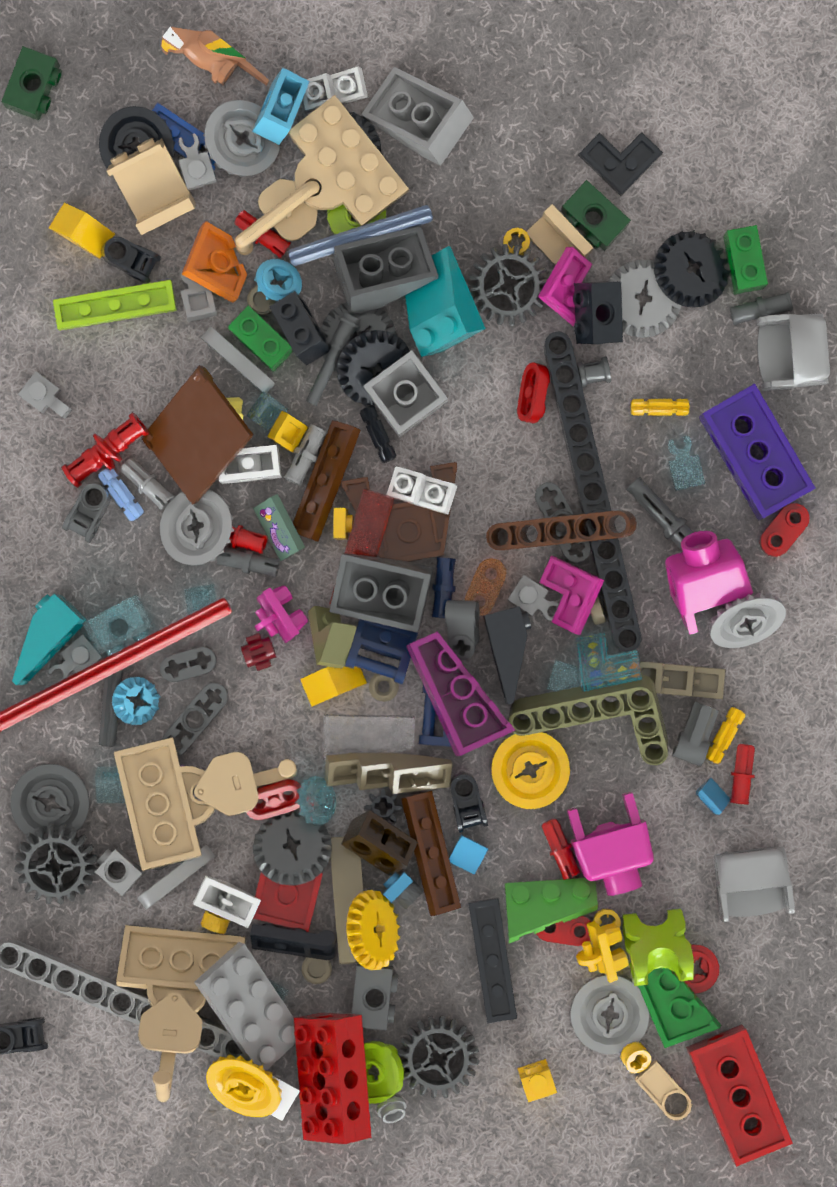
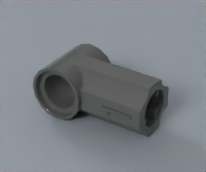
(694, 738)

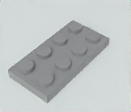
(248, 1006)

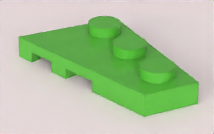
(543, 903)

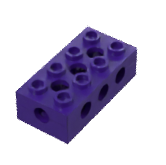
(768, 435)

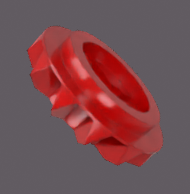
(708, 964)

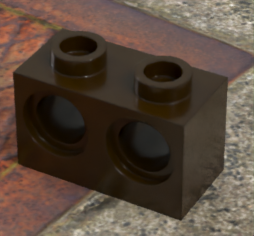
(379, 843)

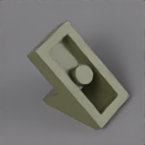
(330, 637)

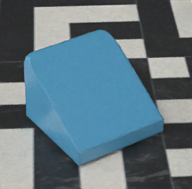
(713, 796)
(468, 854)

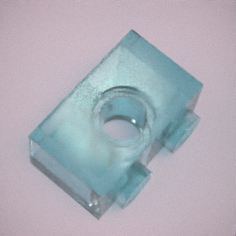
(101, 626)

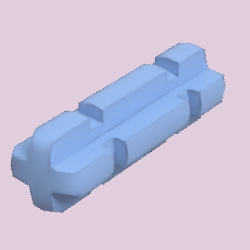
(120, 494)

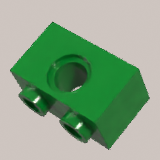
(745, 259)
(260, 338)

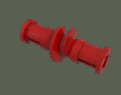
(105, 450)

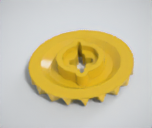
(524, 790)
(369, 948)
(243, 1086)

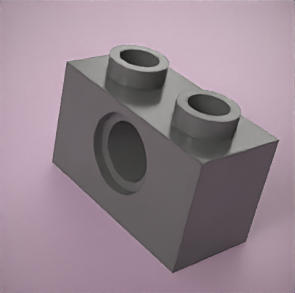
(374, 1015)

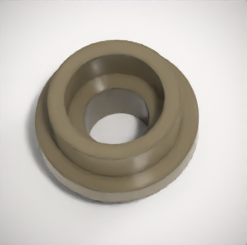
(380, 696)

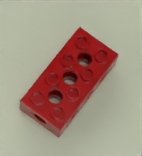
(332, 1078)
(730, 1115)

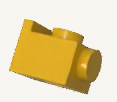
(537, 1080)

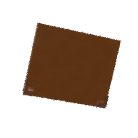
(197, 435)

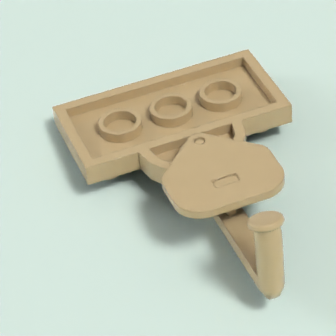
(342, 163)
(163, 799)
(168, 966)

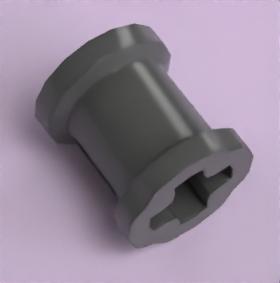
(594, 372)

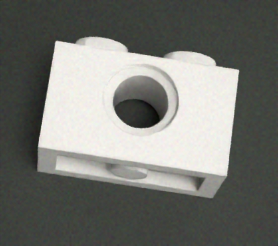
(253, 465)

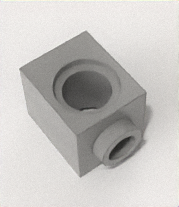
(132, 873)

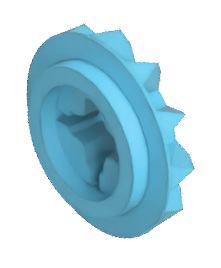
(281, 271)
(124, 708)

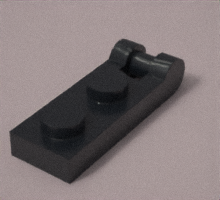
(293, 941)

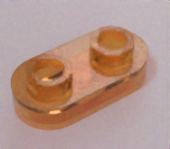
(485, 587)

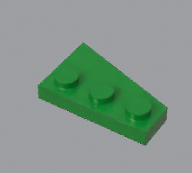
(675, 1008)

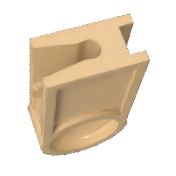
(659, 1086)

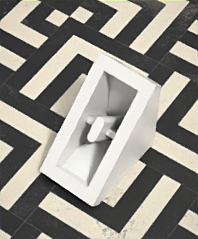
(226, 901)

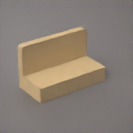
(555, 233)

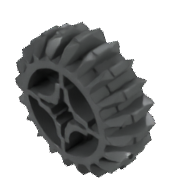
(484, 295)
(44, 864)
(425, 1063)

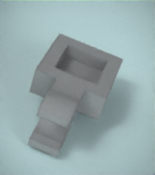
(43, 394)

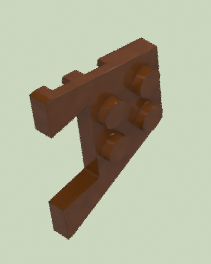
(411, 530)

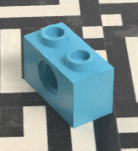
(281, 106)

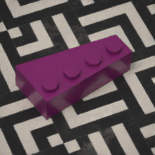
(458, 699)

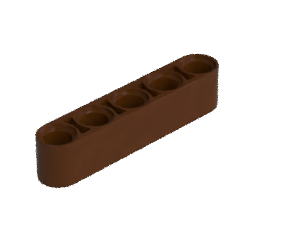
(547, 530)

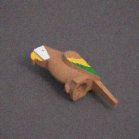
(208, 53)

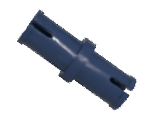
(443, 585)

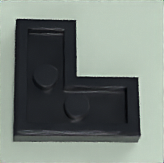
(622, 168)

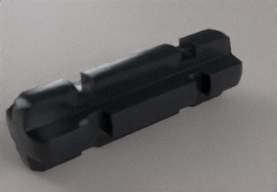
(378, 434)

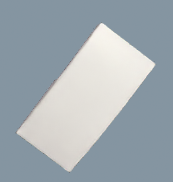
(345, 85)
(421, 490)

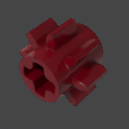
(258, 652)

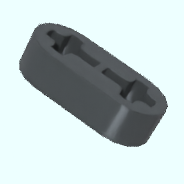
(186, 657)

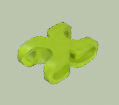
(658, 947)

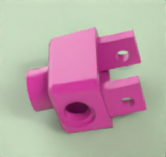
(705, 575)
(613, 850)

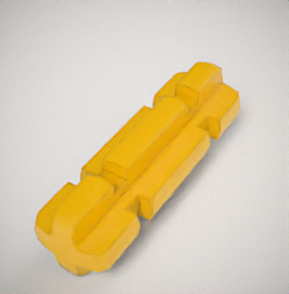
(659, 407)
(725, 735)

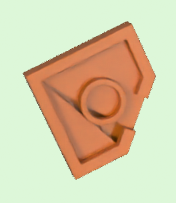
(213, 263)

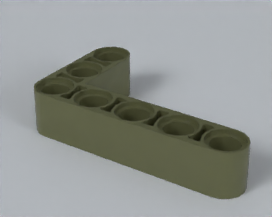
(597, 710)

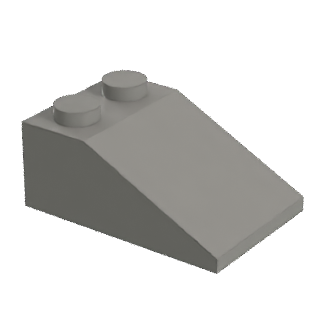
(418, 115)

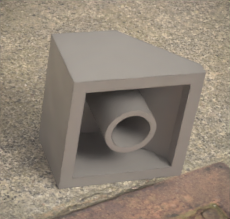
(405, 394)

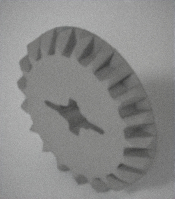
(220, 141)
(655, 315)
(186, 544)
(764, 617)
(591, 1026)

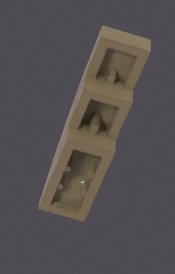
(685, 680)
(393, 770)
(347, 884)

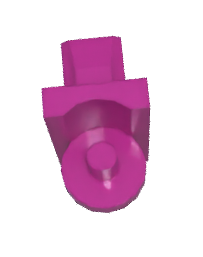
(275, 618)

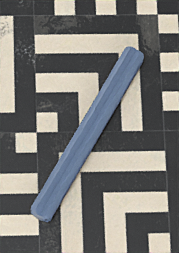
(387, 225)

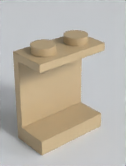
(151, 185)

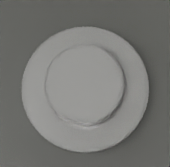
(392, 1109)

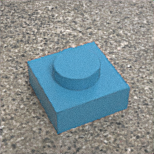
(396, 885)

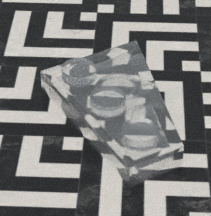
(367, 734)

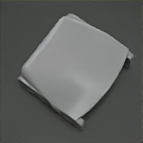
(793, 351)
(753, 882)

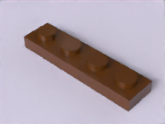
(325, 480)
(431, 853)

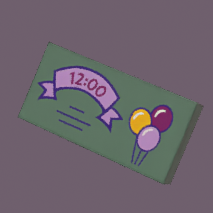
(279, 527)

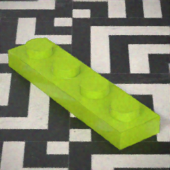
(114, 305)

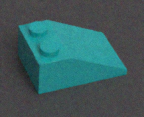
(443, 309)
(48, 632)

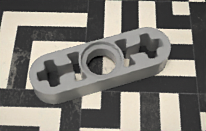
(238, 360)
(175, 877)

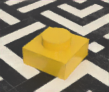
(287, 431)
(342, 523)

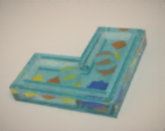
(603, 670)

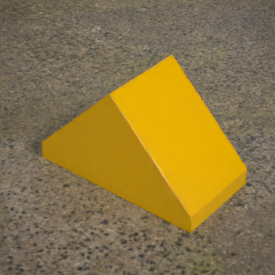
(81, 229)
(331, 682)

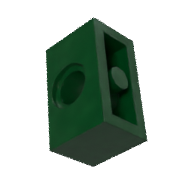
(31, 66)
(590, 199)

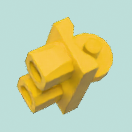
(599, 952)

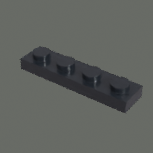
(492, 960)

